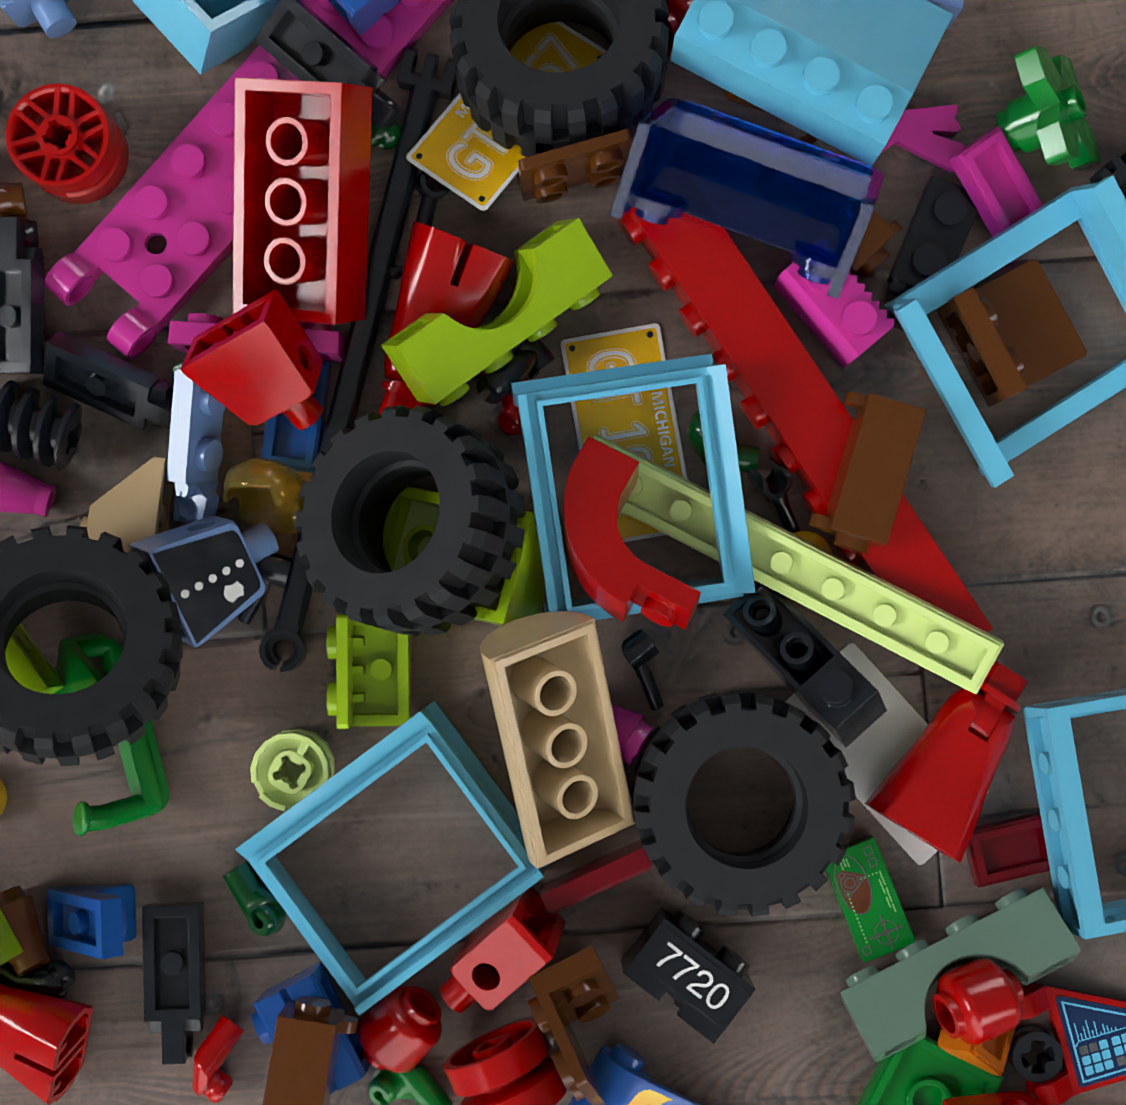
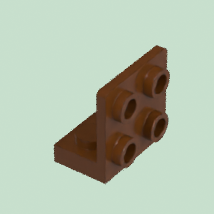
(592, 161)
(1011, 332)
(564, 994)

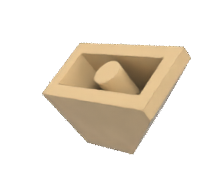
(135, 506)

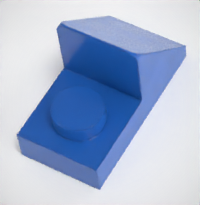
(92, 919)

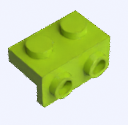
(370, 675)

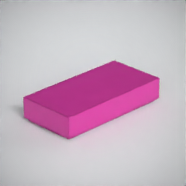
(995, 181)

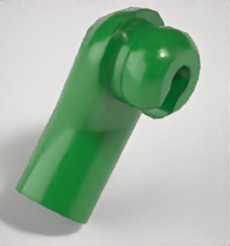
(414, 1085)

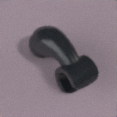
(526, 362)

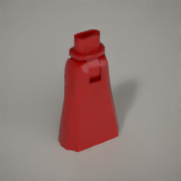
(444, 278)
(949, 768)
(42, 1040)

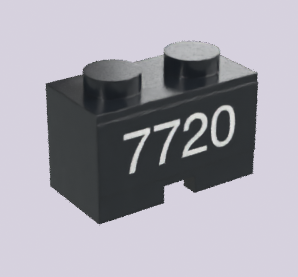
(703, 981)

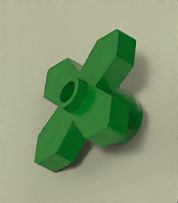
(1049, 112)

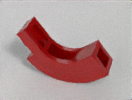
(596, 552)

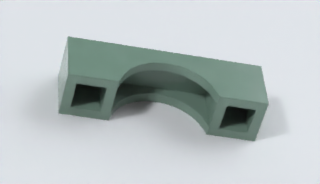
(1020, 936)

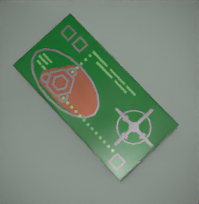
(869, 900)

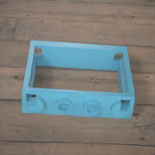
(1065, 812)

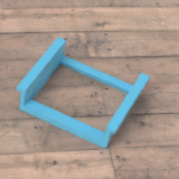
(1102, 217)
(720, 461)
(436, 730)

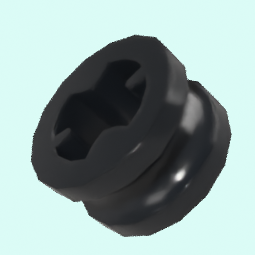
(1047, 1064)

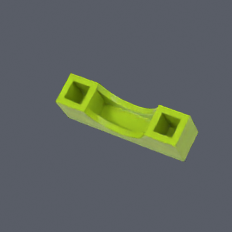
(553, 273)

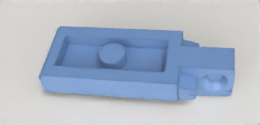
(194, 450)

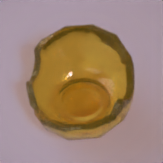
(265, 493)

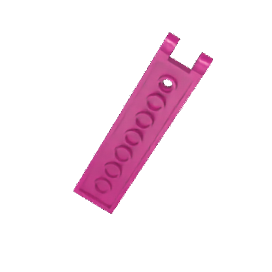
(191, 192)

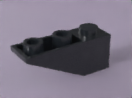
(807, 663)

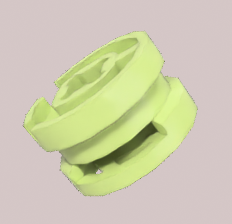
(291, 767)

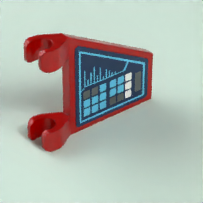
(1090, 1036)

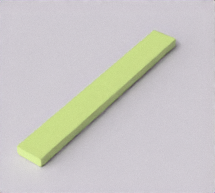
(819, 579)

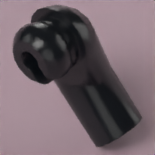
(48, 982)

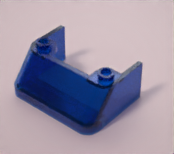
(752, 184)

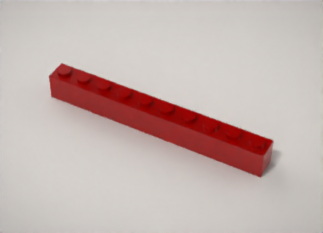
(786, 393)

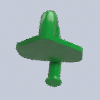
(140, 760)

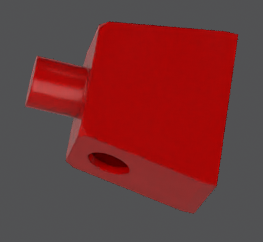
(258, 364)
(503, 953)

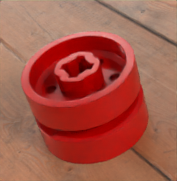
(67, 143)
(506, 1068)

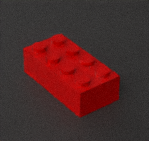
(302, 196)

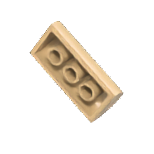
(557, 732)

